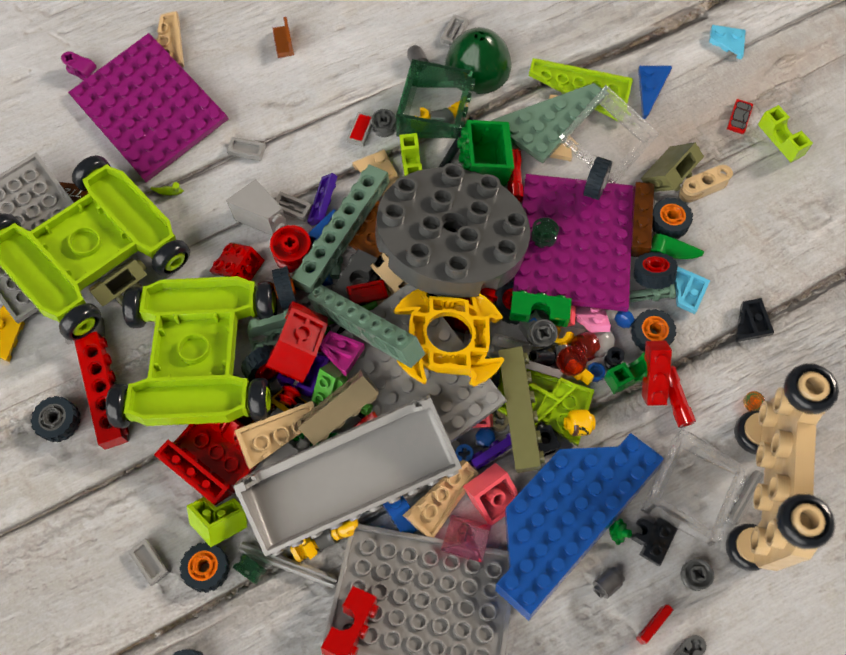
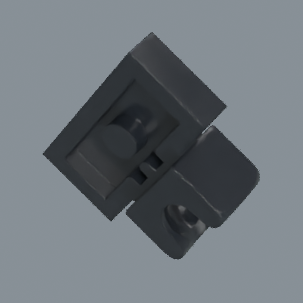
(655, 538)

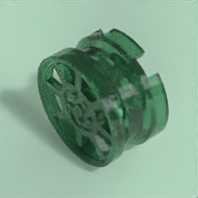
(545, 232)
(251, 566)

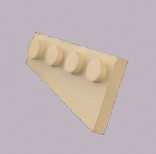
(269, 435)

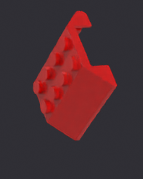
(207, 458)

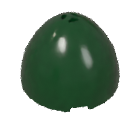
(485, 55)

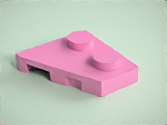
(593, 319)

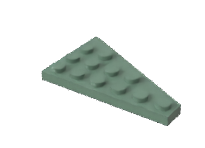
(540, 125)

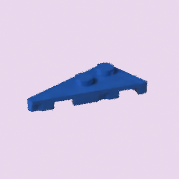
(651, 82)

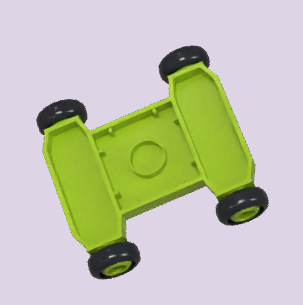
(86, 243)
(193, 353)

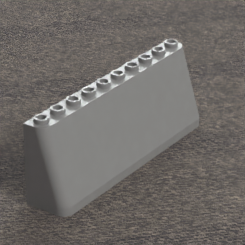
(347, 476)

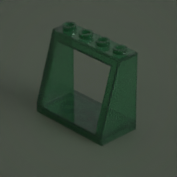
(432, 75)

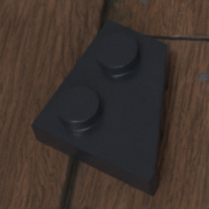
(753, 321)

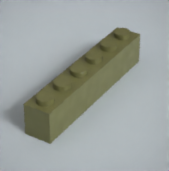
(520, 410)

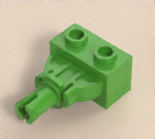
(328, 381)

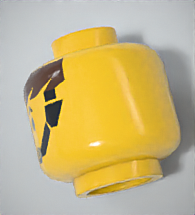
(579, 422)

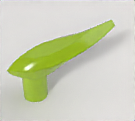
(168, 190)

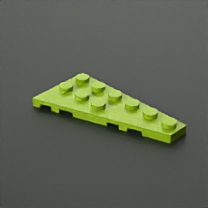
(569, 78)
(578, 400)

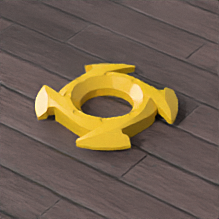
(467, 361)

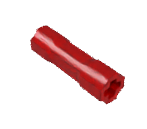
(515, 181)
(681, 410)

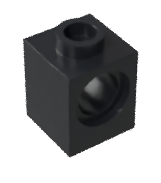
(553, 445)

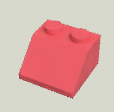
(491, 493)

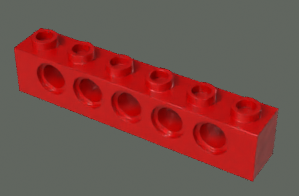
(93, 383)

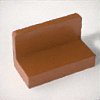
(283, 40)

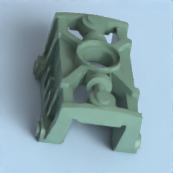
(267, 327)

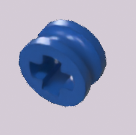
(460, 450)

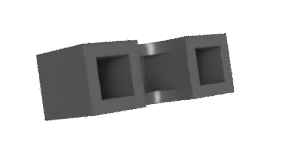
(357, 268)

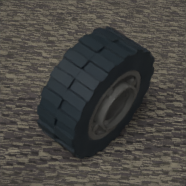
(47, 411)

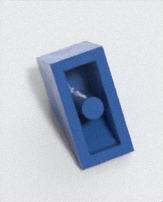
(395, 512)

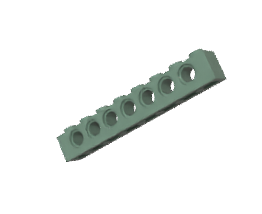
(377, 181)
(367, 326)

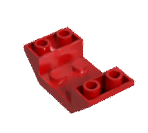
(298, 342)

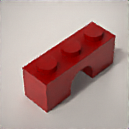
(658, 361)
(361, 608)

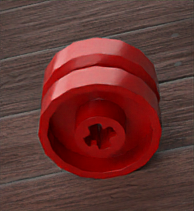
(290, 246)

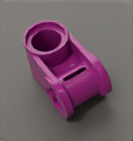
(78, 65)

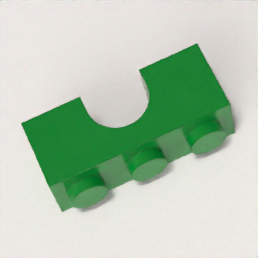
(556, 307)
(626, 375)

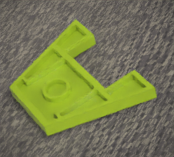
(545, 401)

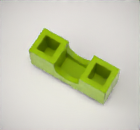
(775, 127)
(410, 153)

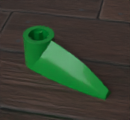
(674, 247)

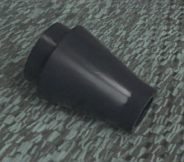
(543, 356)

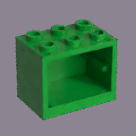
(487, 149)

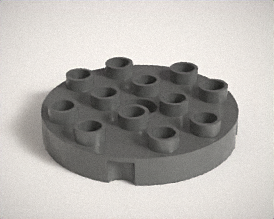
(444, 263)

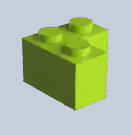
(218, 522)

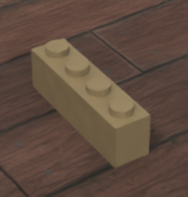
(338, 407)

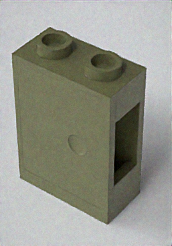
(673, 167)
(118, 281)

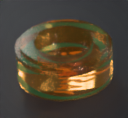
(753, 400)

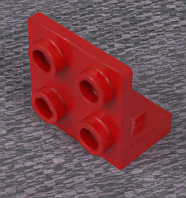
(237, 261)

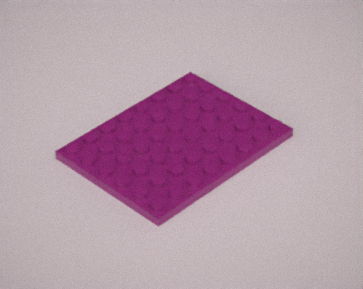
(148, 107)
(591, 247)

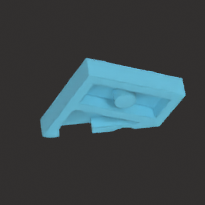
(728, 39)
(689, 290)

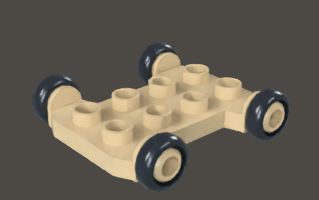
(784, 444)

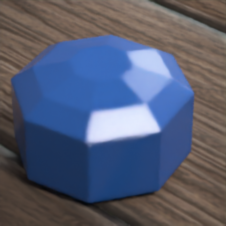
(624, 319)
(597, 370)
(484, 437)

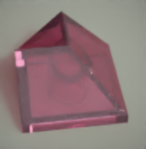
(466, 538)

